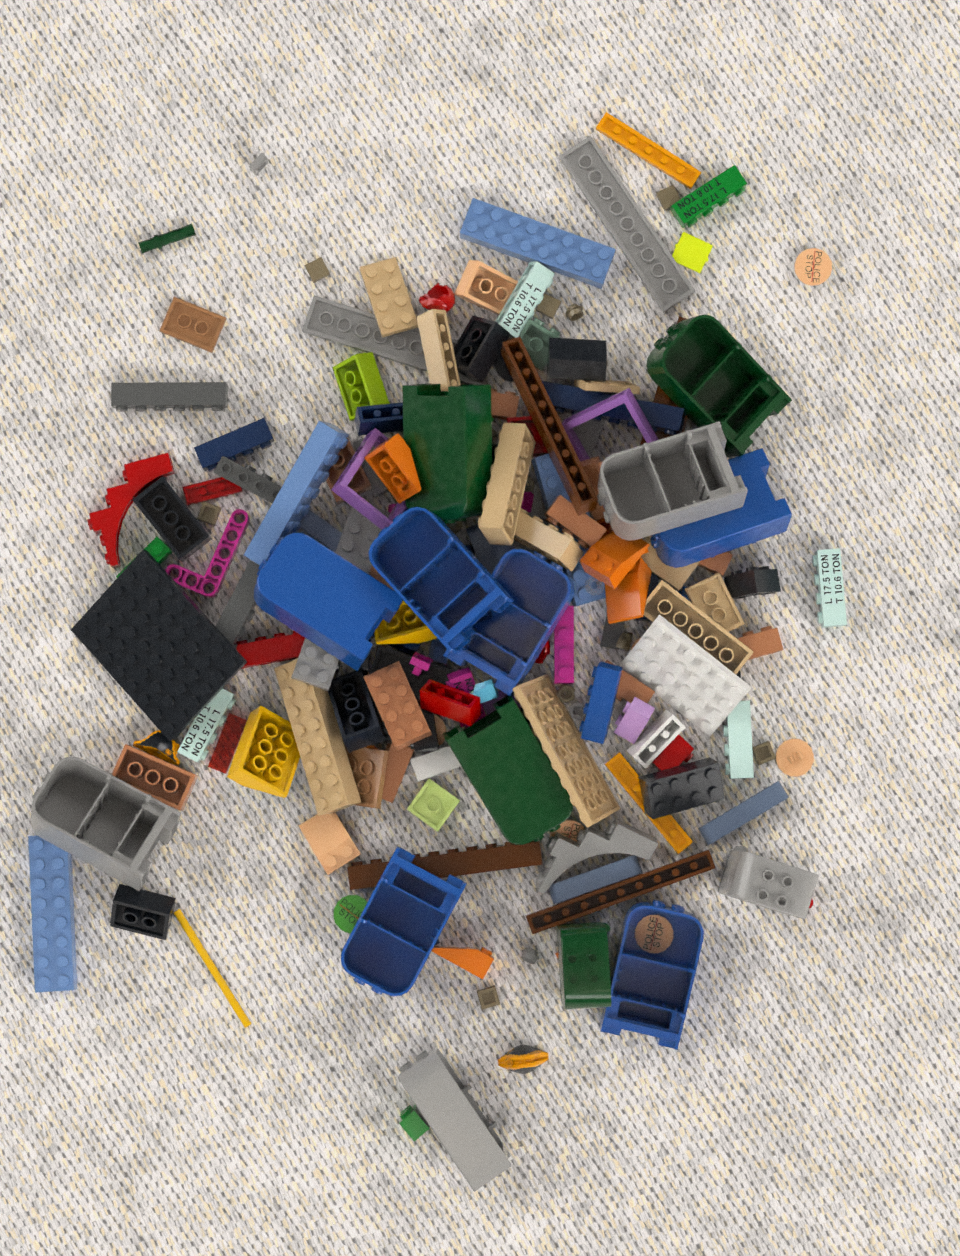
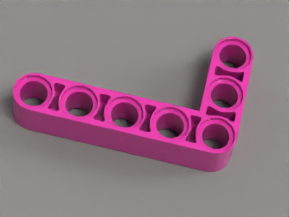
(224, 563)

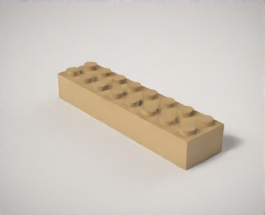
(318, 743)

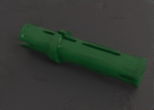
(159, 241)

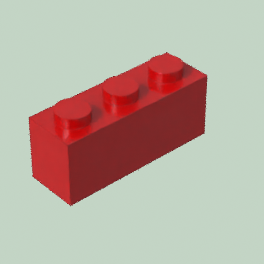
(450, 702)

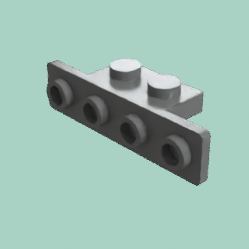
(248, 479)

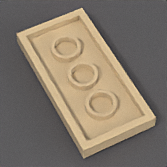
(388, 297)

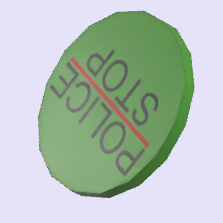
(348, 912)

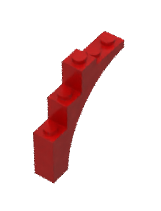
(109, 521)

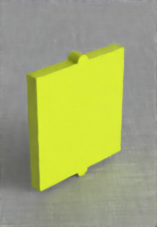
(691, 252)

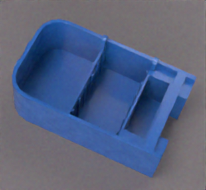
(755, 521)
(436, 575)
(324, 597)
(514, 638)
(399, 925)
(654, 988)

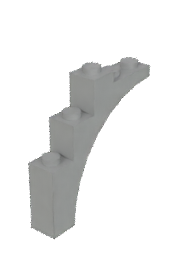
(590, 842)

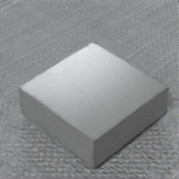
(258, 164)

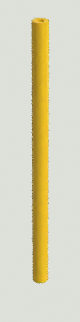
(212, 968)

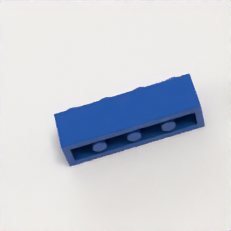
(601, 702)

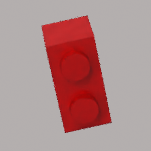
(674, 754)

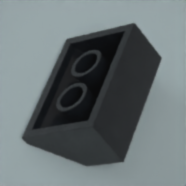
(479, 347)
(577, 359)
(142, 912)

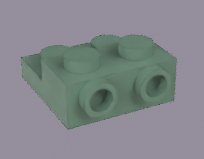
(536, 341)

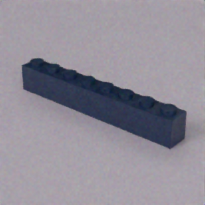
(574, 399)

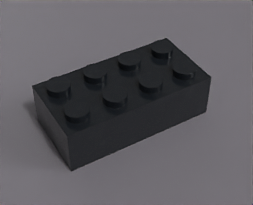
(172, 519)
(387, 656)
(355, 711)
(681, 788)

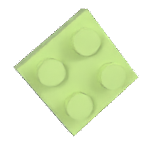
(433, 805)

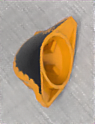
(156, 743)
(523, 1059)

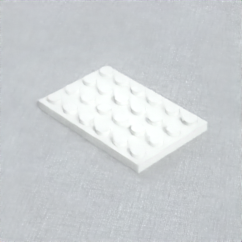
(685, 675)

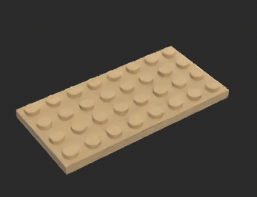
(566, 750)

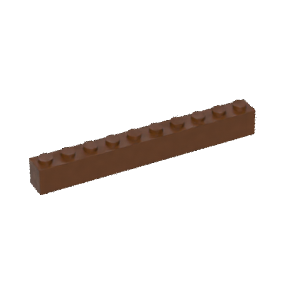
(549, 426)
(454, 862)
(620, 891)

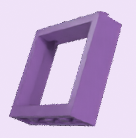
(625, 396)
(341, 488)

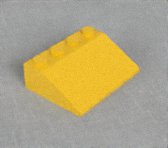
(266, 754)

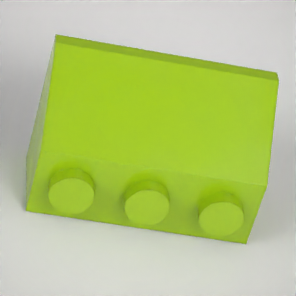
(360, 382)

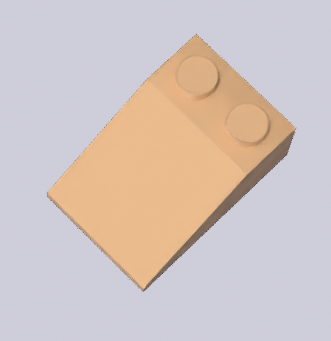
(485, 286)
(329, 841)

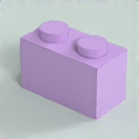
(634, 720)

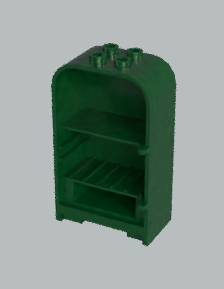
(715, 380)
(449, 447)
(511, 773)
(584, 965)

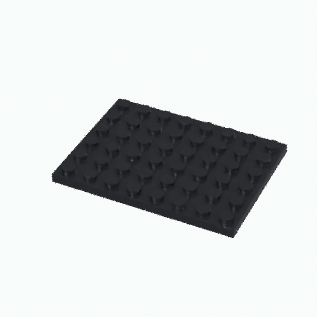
(158, 645)

